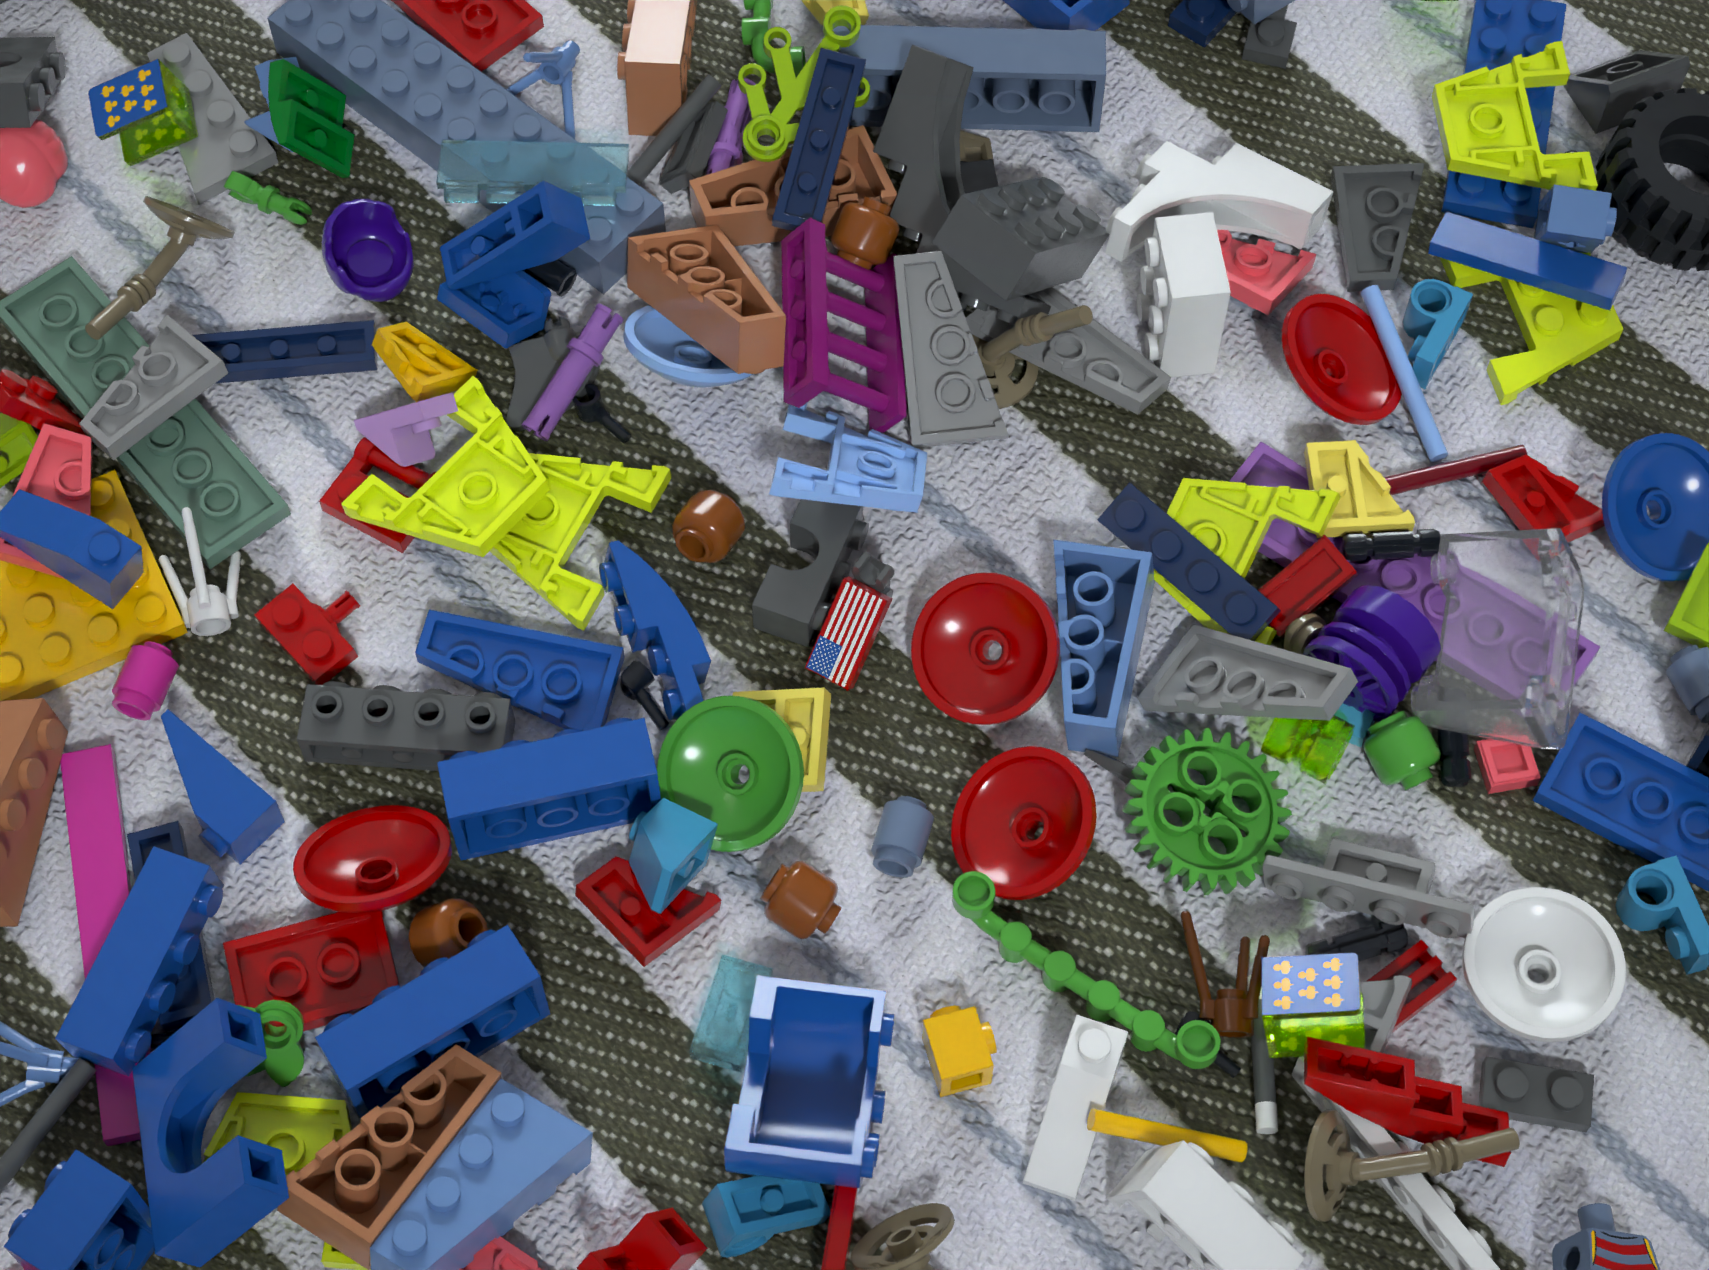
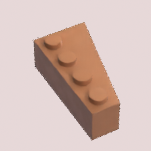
(656, 61)
(710, 295)

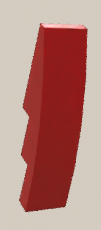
(1391, 1096)

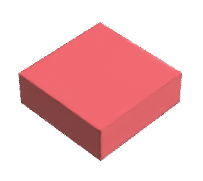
(1506, 765)

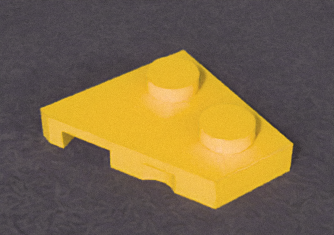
(420, 362)

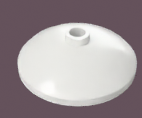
(1562, 942)

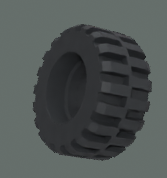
(1651, 205)

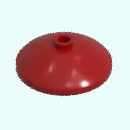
(1339, 360)
(954, 644)
(1004, 809)
(372, 859)

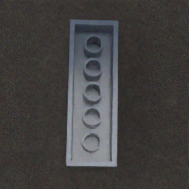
(1018, 78)

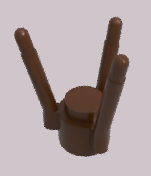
(1235, 1008)

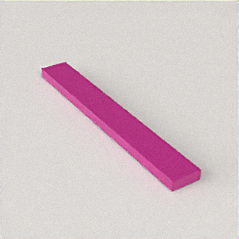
(100, 892)

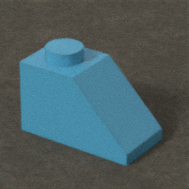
(669, 850)

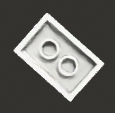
(1184, 294)

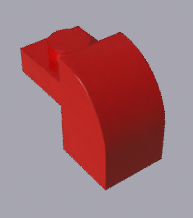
(655, 1243)

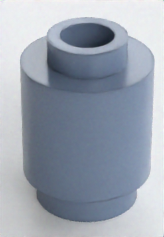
(1691, 679)
(901, 836)

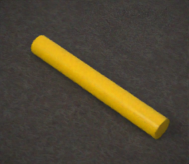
(1165, 1134)

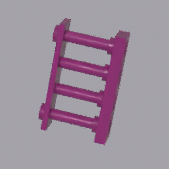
(808, 336)

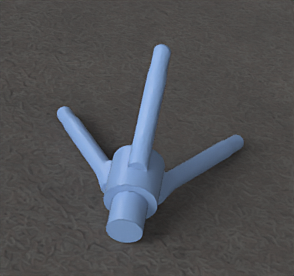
(555, 69)
(42, 1063)

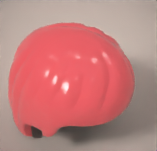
(30, 164)

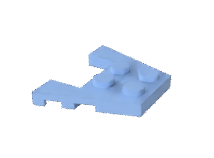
(860, 468)

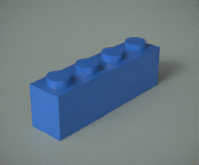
(141, 962)

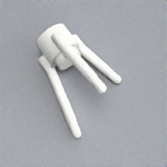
(207, 609)

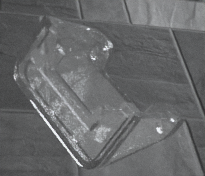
(1505, 637)

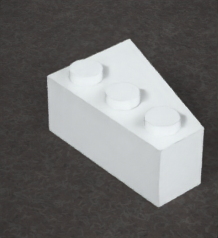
(1203, 1212)

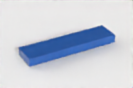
(1528, 260)

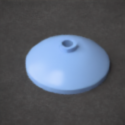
(673, 353)

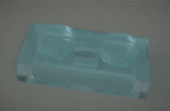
(724, 1023)

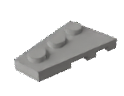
(157, 387)

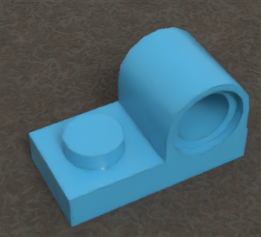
(1434, 329)
(1675, 910)
(755, 1208)

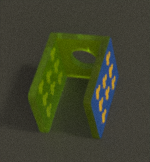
(144, 111)
(1311, 999)

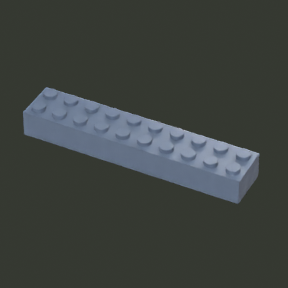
(430, 94)

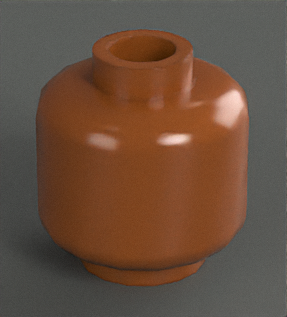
(865, 233)
(708, 526)
(801, 900)
(444, 930)

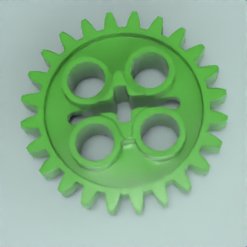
(1187, 848)

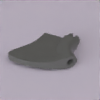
(535, 366)

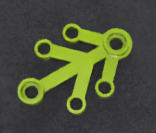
(792, 89)

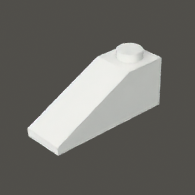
(1080, 1085)

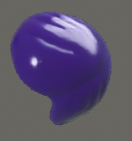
(367, 250)

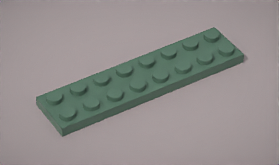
(179, 462)

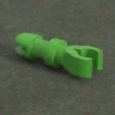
(266, 198)

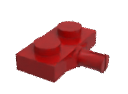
(310, 632)

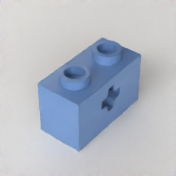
(1575, 218)

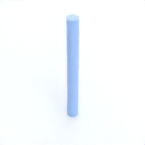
(1404, 373)

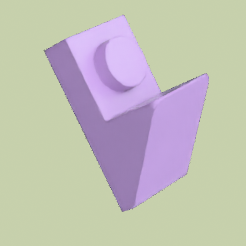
(405, 430)

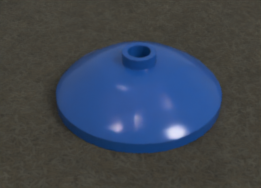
(1673, 481)

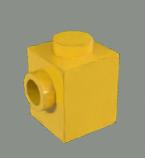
(958, 1049)

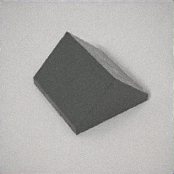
(1614, 87)

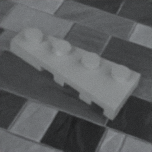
(224, 138)
(1084, 356)
(943, 370)
(1245, 678)

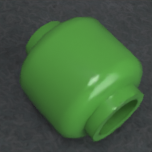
(1401, 750)

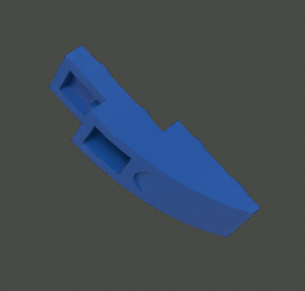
(657, 622)

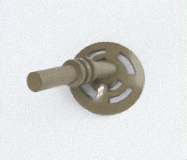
(141, 288)
(1027, 331)
(1346, 1167)
(904, 1243)

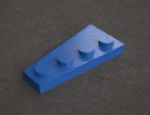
(539, 671)

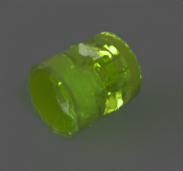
(1311, 743)

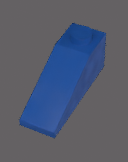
(517, 237)
(73, 546)
(226, 802)

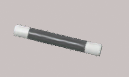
(1263, 1078)

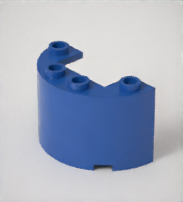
(810, 1083)

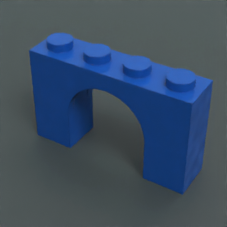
(211, 1203)

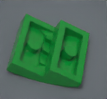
(309, 117)

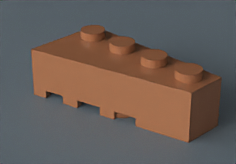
(746, 195)
(29, 763)
(374, 1168)

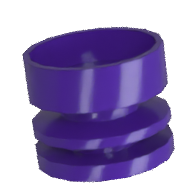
(1382, 643)

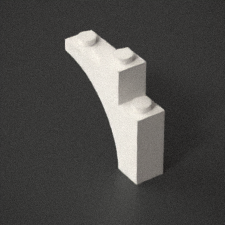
(1239, 188)

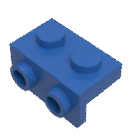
(501, 307)

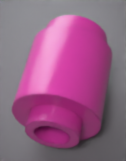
(144, 680)

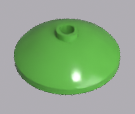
(703, 762)

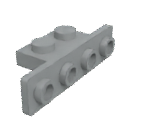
(1372, 883)

